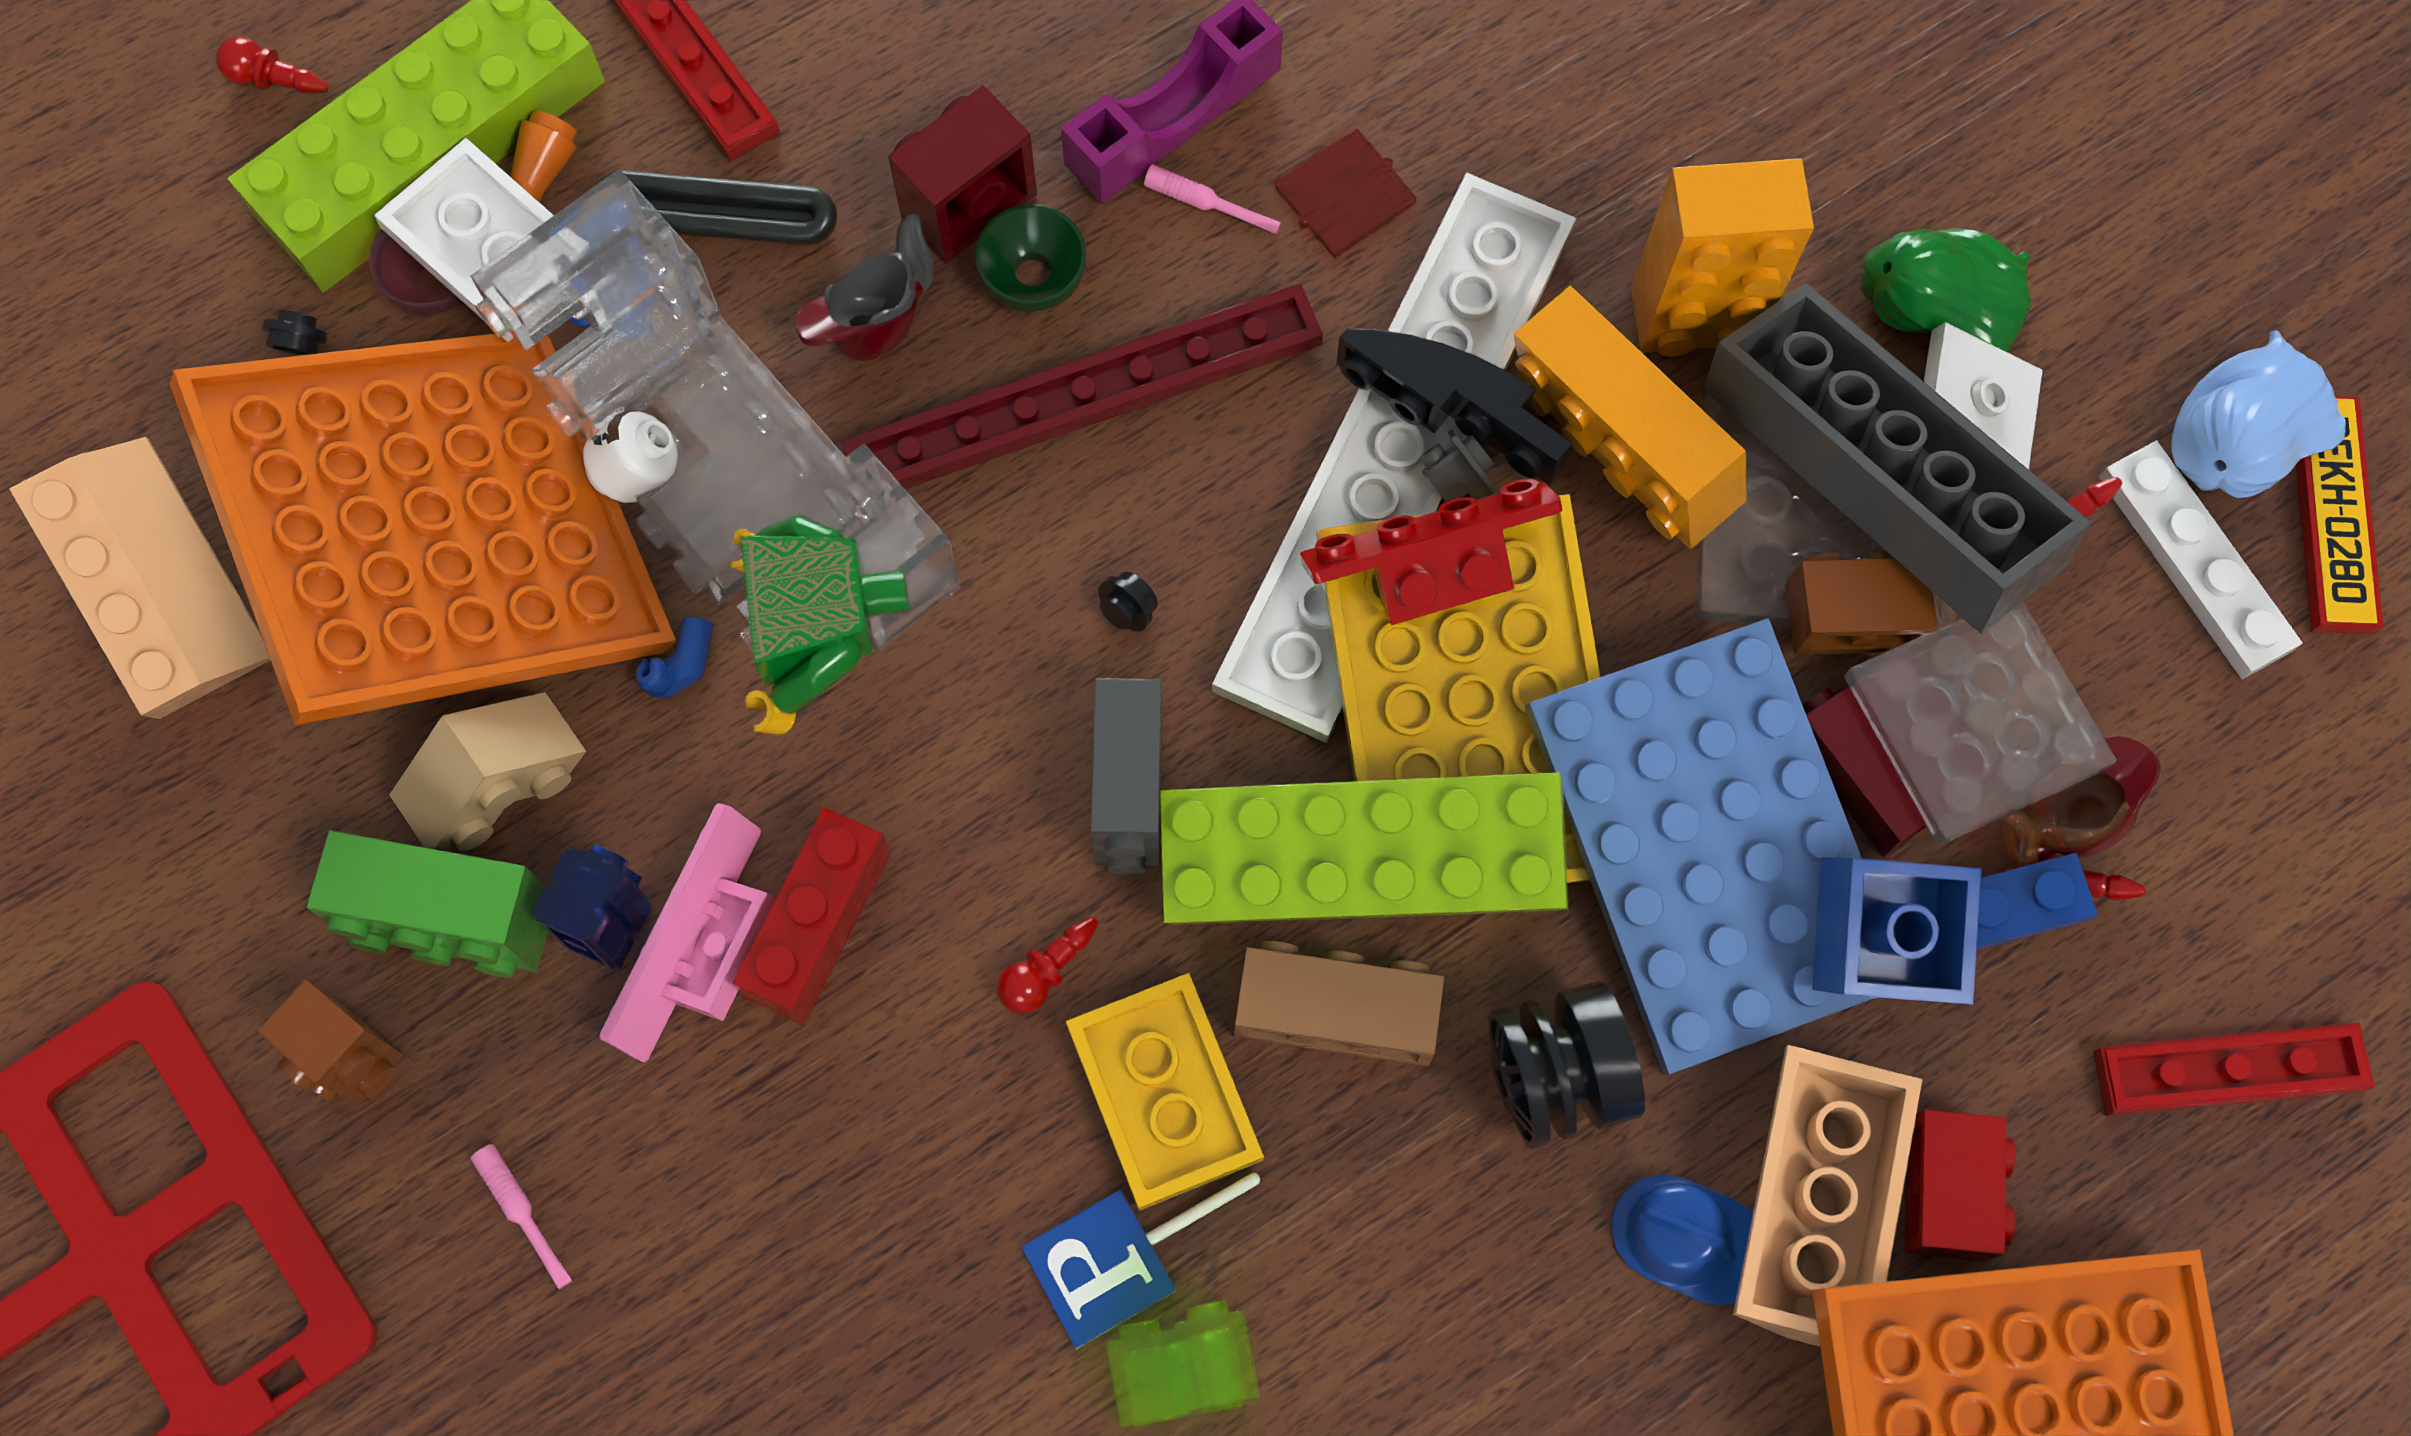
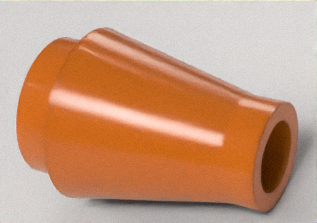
(542, 152)

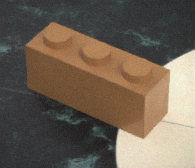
(1339, 1003)

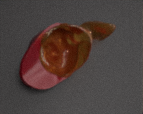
(2087, 814)

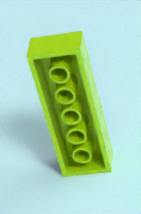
(456, 82)
(1364, 849)

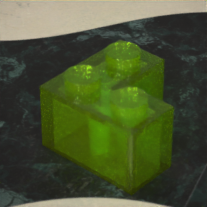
(1183, 1370)

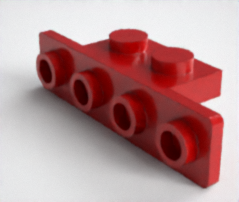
(1439, 556)

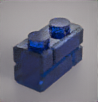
(594, 905)

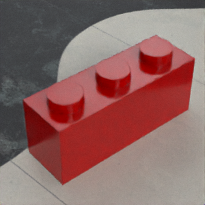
(813, 916)

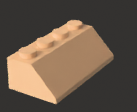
(142, 575)
(1825, 1188)

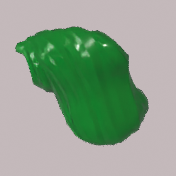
(1951, 279)

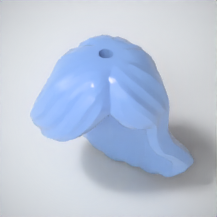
(2258, 418)

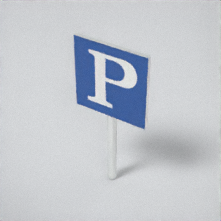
(1104, 1265)

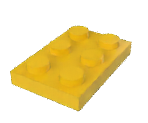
(1164, 1091)

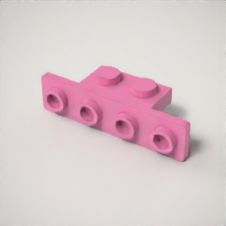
(695, 940)

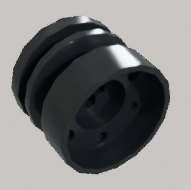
(1554, 1067)

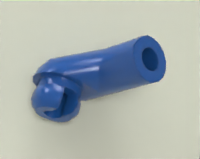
(682, 668)

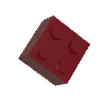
(963, 171)

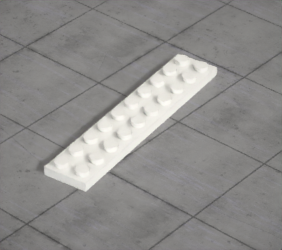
(1469, 294)

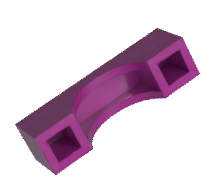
(1123, 137)

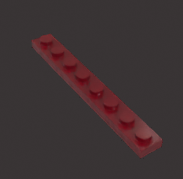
(1094, 388)

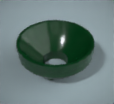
(1027, 235)

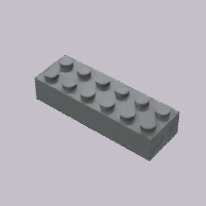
(1895, 457)

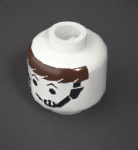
(630, 456)

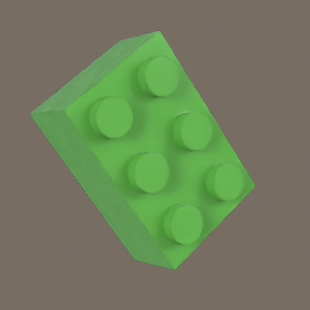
(429, 904)

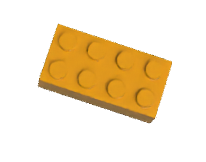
(1719, 252)
(1631, 419)

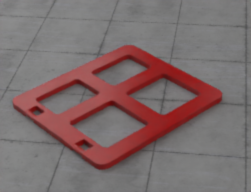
(115, 1253)

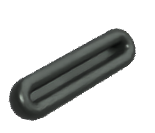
(739, 207)

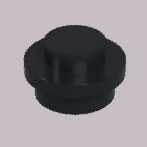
(294, 333)
(1127, 601)

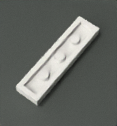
(2201, 561)

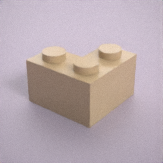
(482, 764)

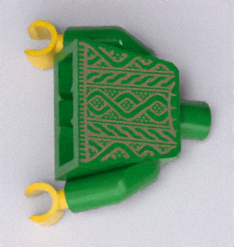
(808, 612)

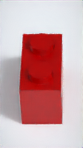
(1958, 1186)

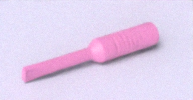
(1202, 197)
(516, 1207)

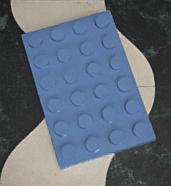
(1703, 837)

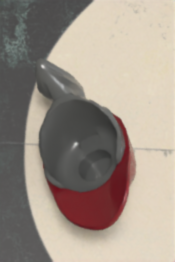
(875, 300)

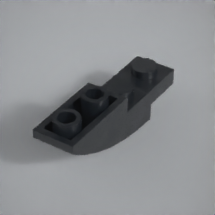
(1436, 381)

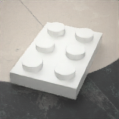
(461, 218)

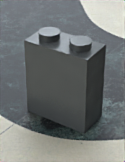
(1127, 774)

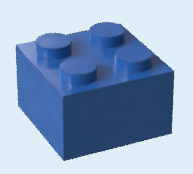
(1896, 930)

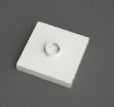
(1986, 387)

